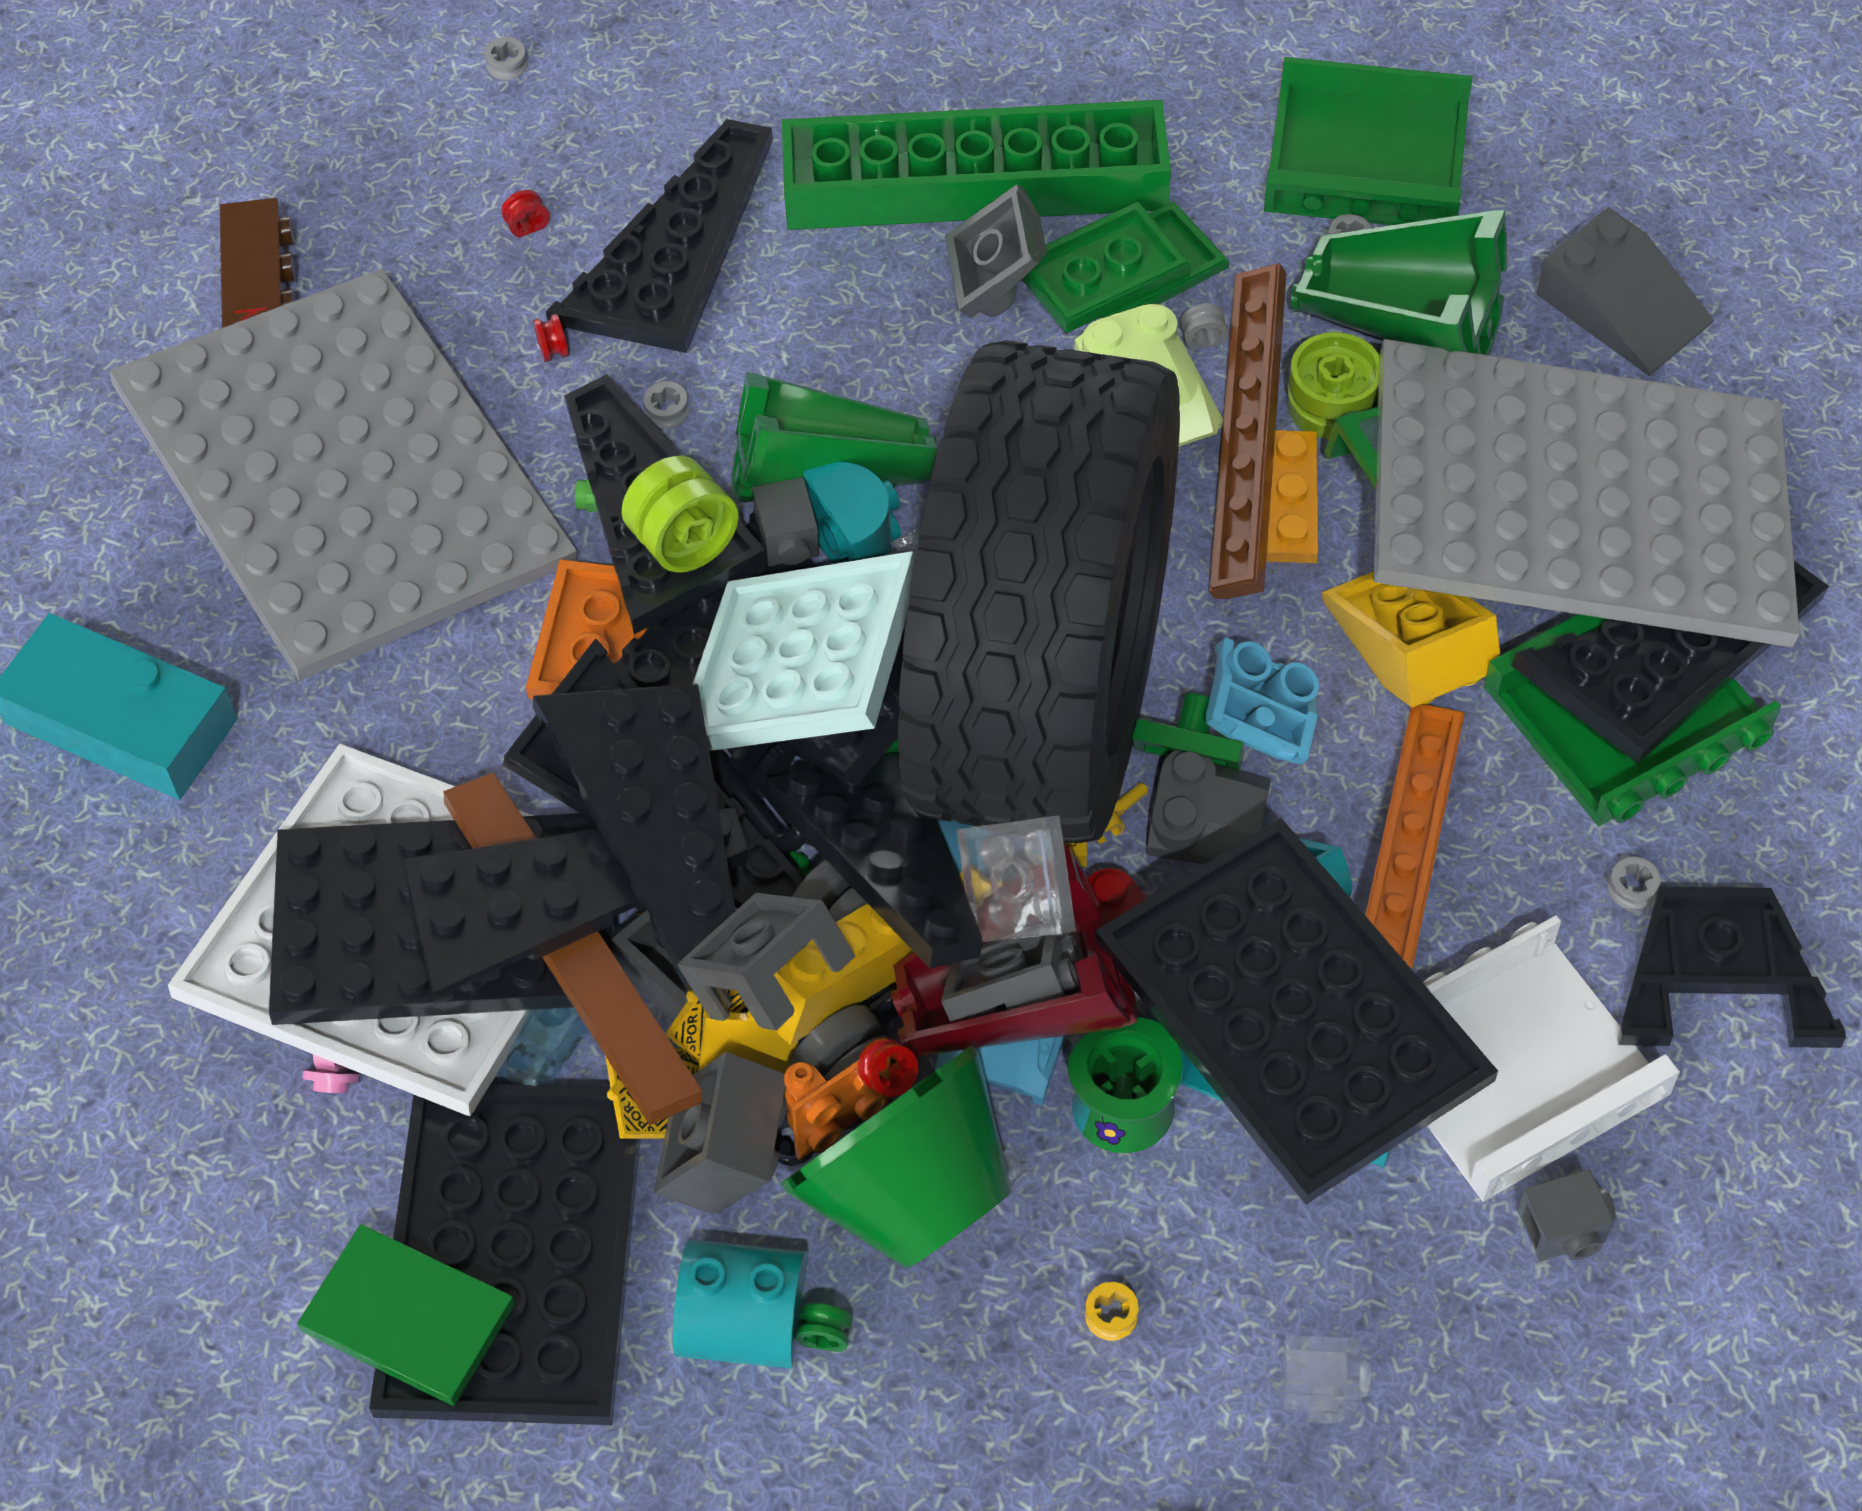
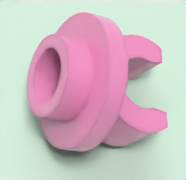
(329, 1076)

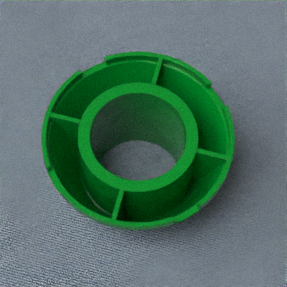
(914, 1167)

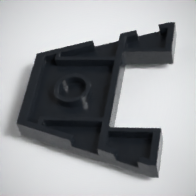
(1723, 945)

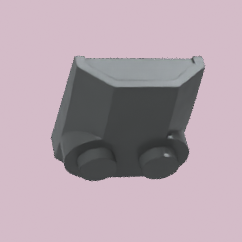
(995, 253)
(1204, 808)

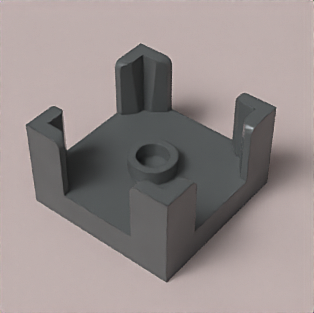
(756, 945)

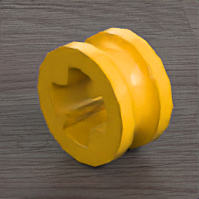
(1118, 1327)

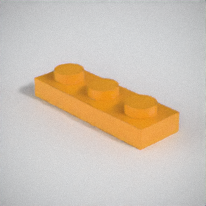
(1294, 499)

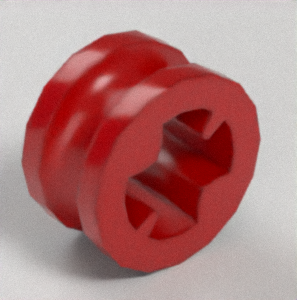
(524, 213)
(550, 338)
(901, 1074)

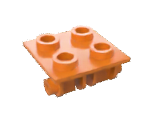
(824, 1108)

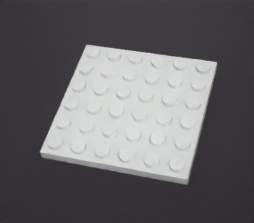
(230, 967)

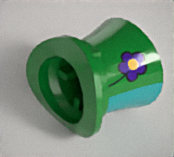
(1125, 1085)

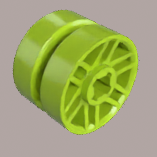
(1331, 378)
(679, 513)

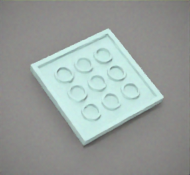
(803, 651)

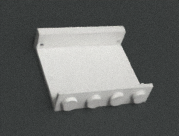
(1554, 1059)

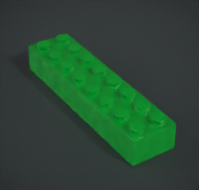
(962, 160)

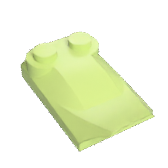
(1152, 335)

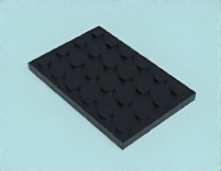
(351, 936)
(1295, 1009)
(542, 1208)

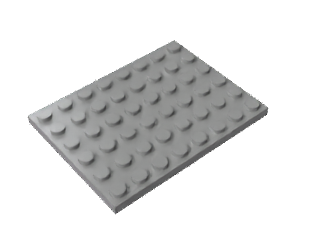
(341, 471)
(1583, 494)

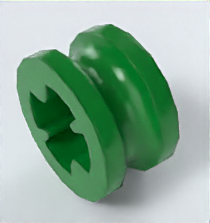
(824, 1327)

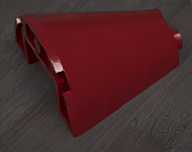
(1101, 1005)

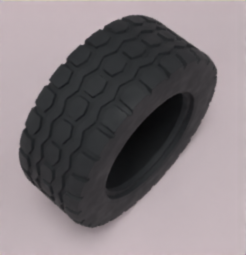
(1038, 587)

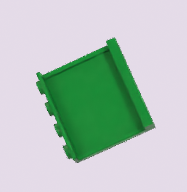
(1367, 142)
(1598, 772)

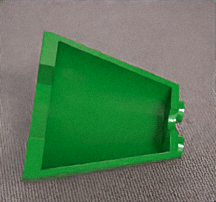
(1412, 281)
(799, 428)

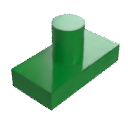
(1188, 736)

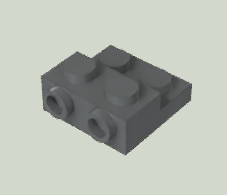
(1013, 974)

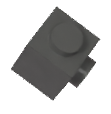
(786, 522)
(1567, 1216)

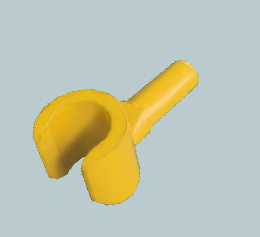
(1116, 825)

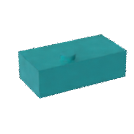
(115, 705)

